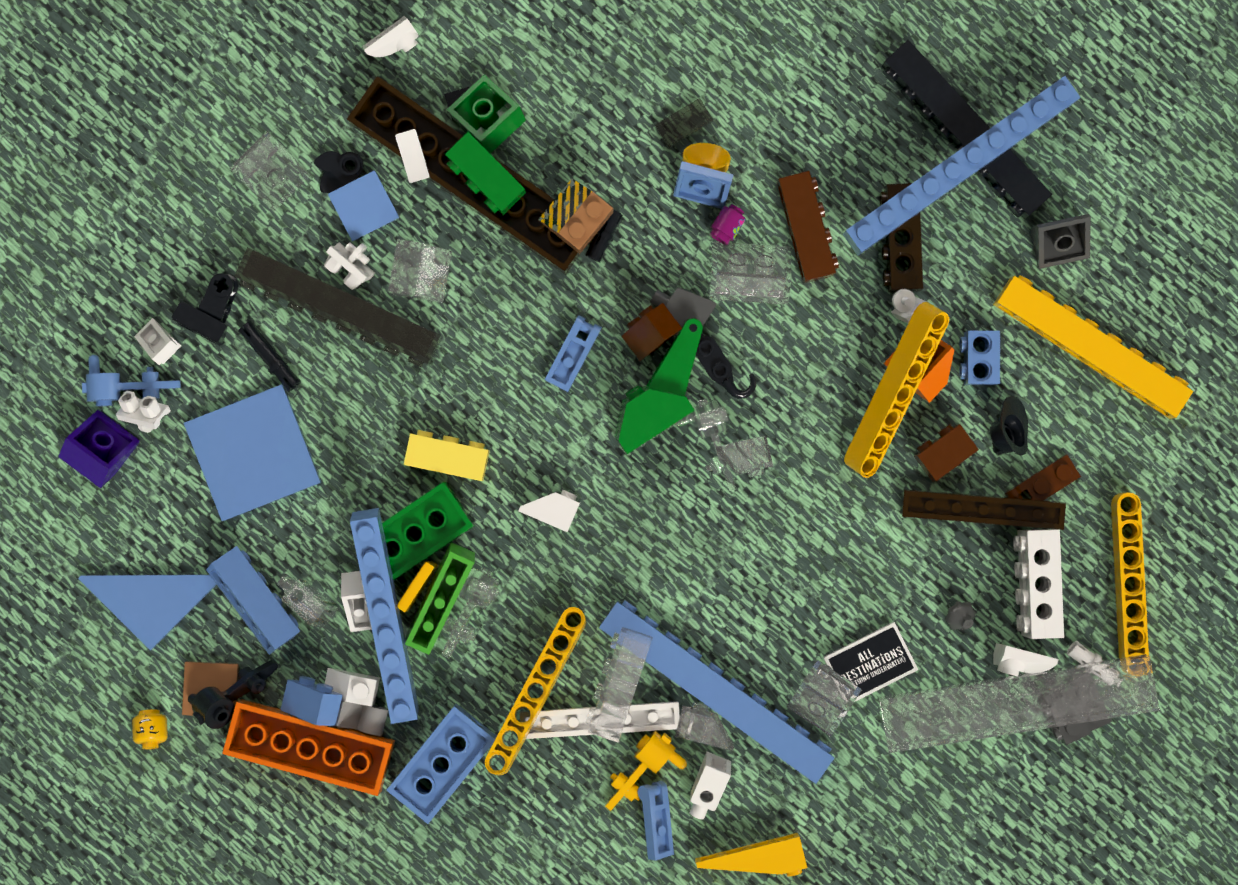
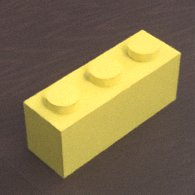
(447, 455)

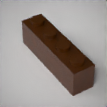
(806, 226)

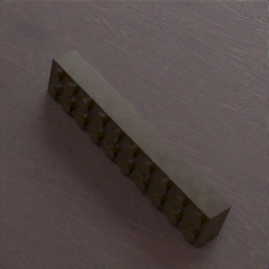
(388, 112)

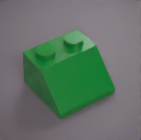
(487, 113)

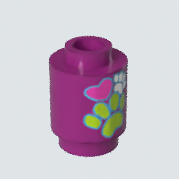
(727, 224)

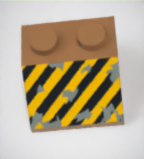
(576, 215)

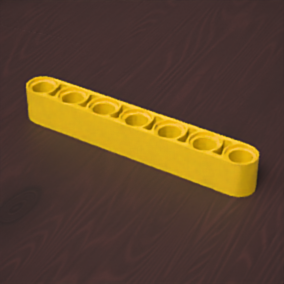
(896, 389)
(1123, 571)
(535, 704)

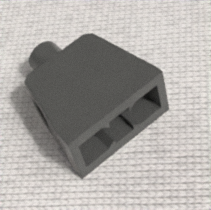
(685, 305)

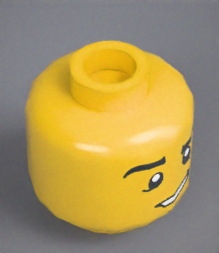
(149, 728)

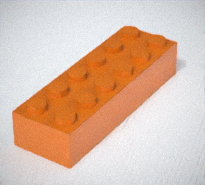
(306, 749)

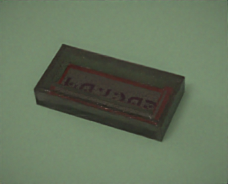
(684, 123)

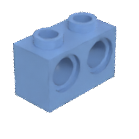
(988, 358)

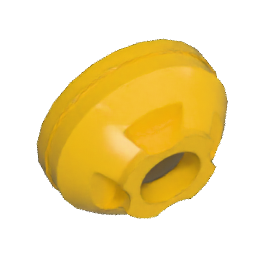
(708, 156)

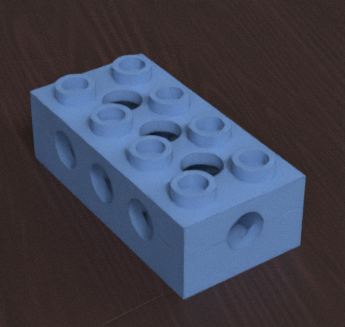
(444, 781)

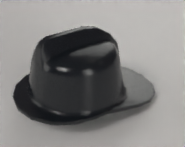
(1010, 429)

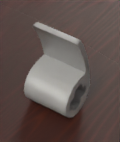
(362, 717)

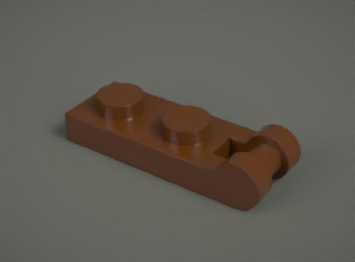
(1047, 480)

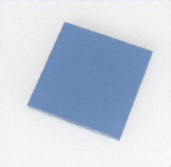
(252, 452)

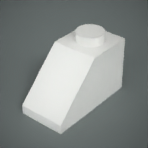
(553, 509)
(354, 601)
(353, 686)

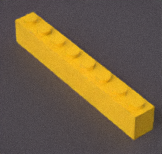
(1093, 347)

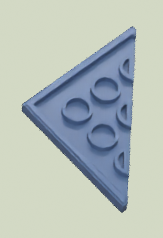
(149, 603)

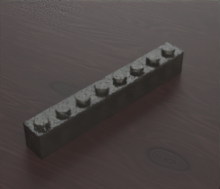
(337, 306)

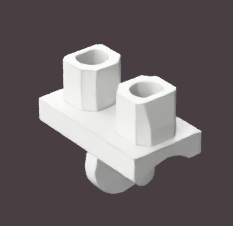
(352, 260)
(905, 304)
(143, 412)

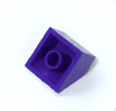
(98, 448)

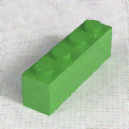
(440, 598)

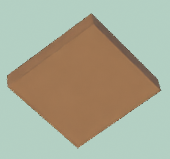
(207, 674)

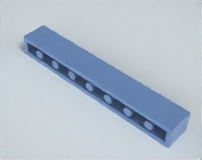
(384, 615)

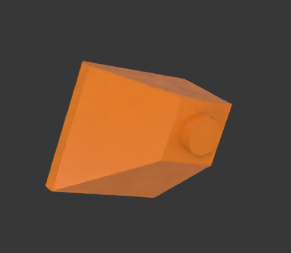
(937, 372)

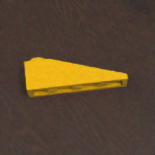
(771, 856)

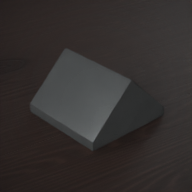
(1062, 241)

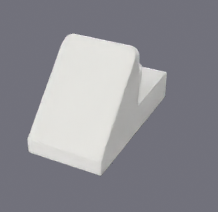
(157, 342)

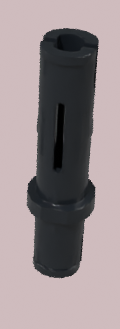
(276, 364)

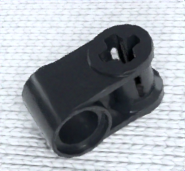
(217, 301)

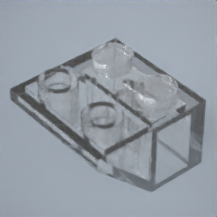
(419, 271)

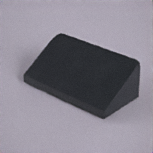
(200, 323)

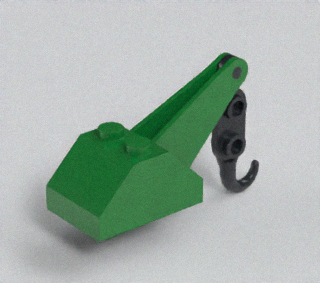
(663, 400)

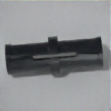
(603, 237)

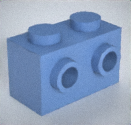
(311, 701)

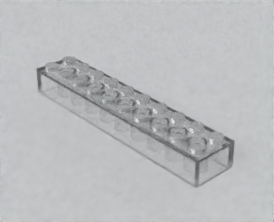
(1019, 703)

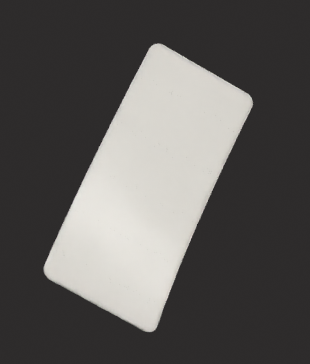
(412, 156)

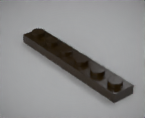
(984, 509)

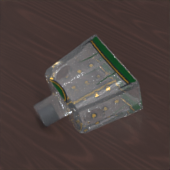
(314, 606)

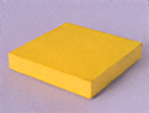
(417, 586)

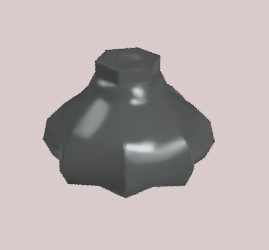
(960, 616)

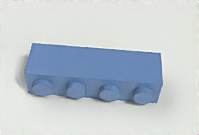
(253, 599)

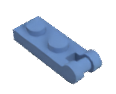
(572, 354)
(657, 820)

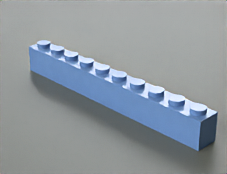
(961, 165)
(724, 695)

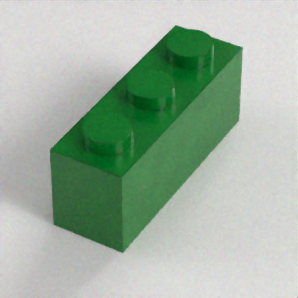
(484, 174)

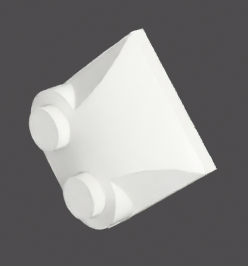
(394, 38)
(1012, 660)

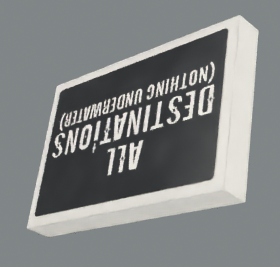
(873, 660)

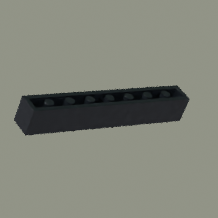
(962, 125)

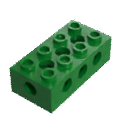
(433, 537)

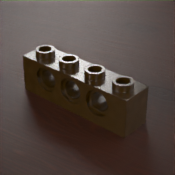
(911, 251)

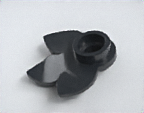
(335, 169)

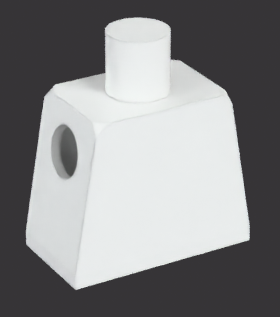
(709, 784)

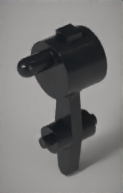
(217, 707)

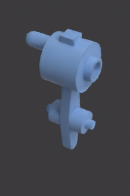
(106, 387)

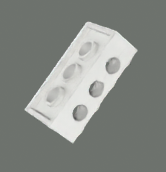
(1049, 594)

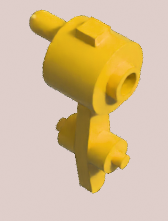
(653, 754)

